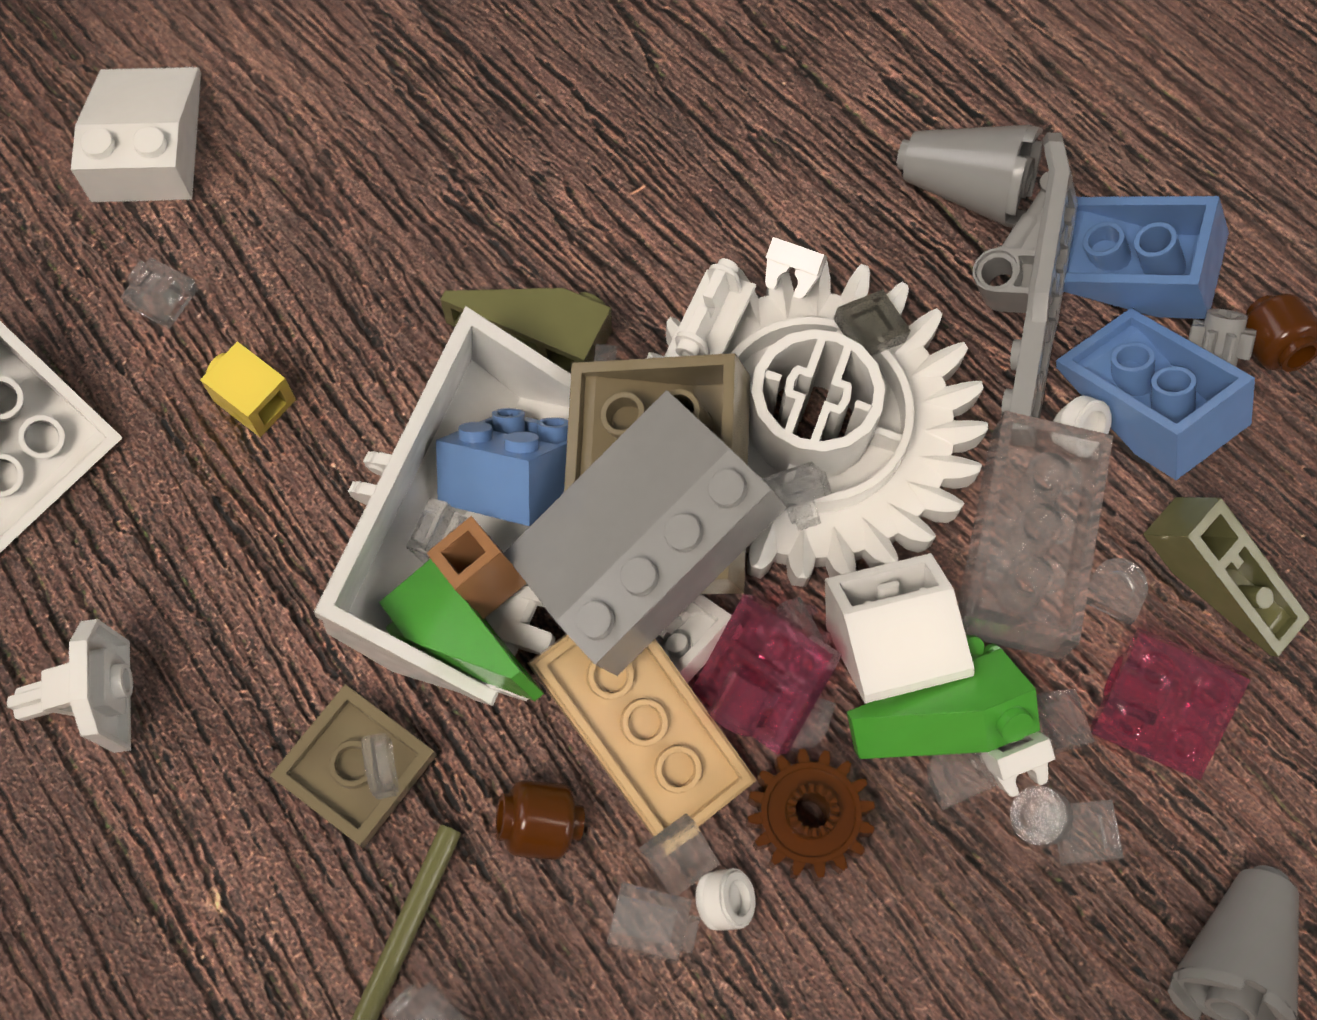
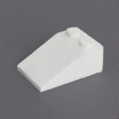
(138, 135)

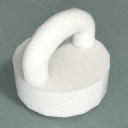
(1086, 414)
(725, 899)

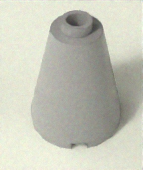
(975, 167)
(1245, 953)

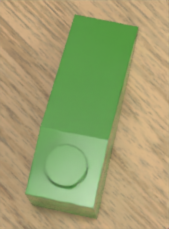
(445, 626)
(952, 717)

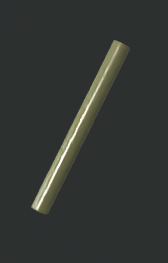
(407, 924)

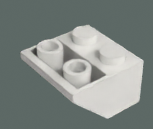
(897, 627)

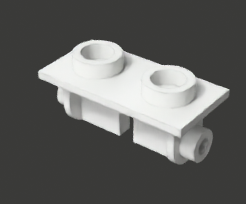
(712, 312)

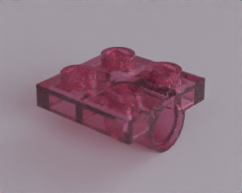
(765, 675)
(1168, 703)

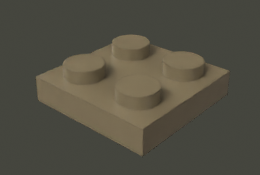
(329, 768)

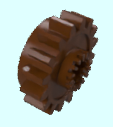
(832, 793)

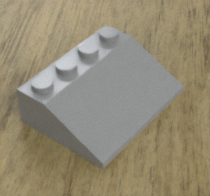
(642, 533)

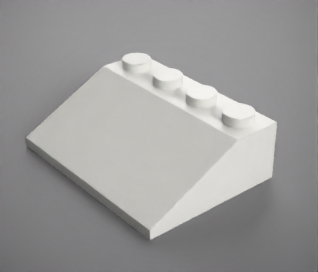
(44, 437)

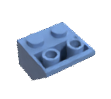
(503, 465)

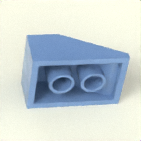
(1148, 253)
(1163, 391)

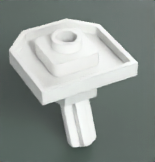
(90, 687)

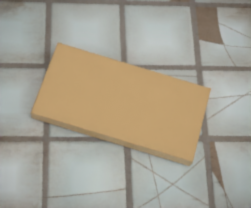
(646, 733)

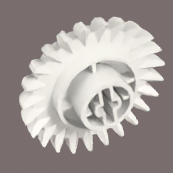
(896, 441)

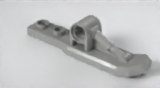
(1038, 261)

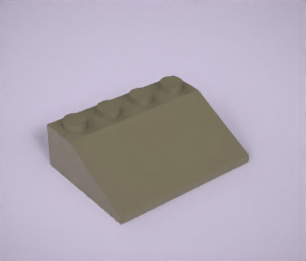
(615, 393)

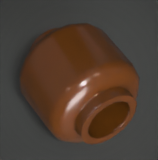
(1284, 332)
(539, 820)

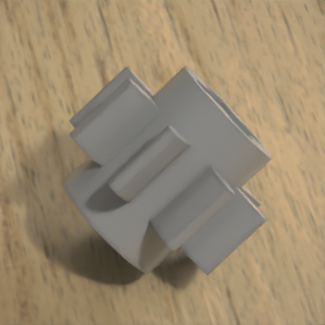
(1224, 335)

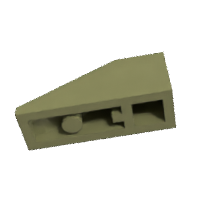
(548, 320)
(1226, 568)

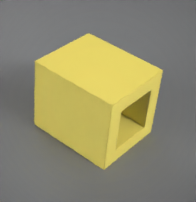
(248, 388)

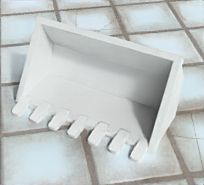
(475, 375)

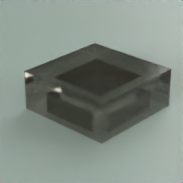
(872, 322)

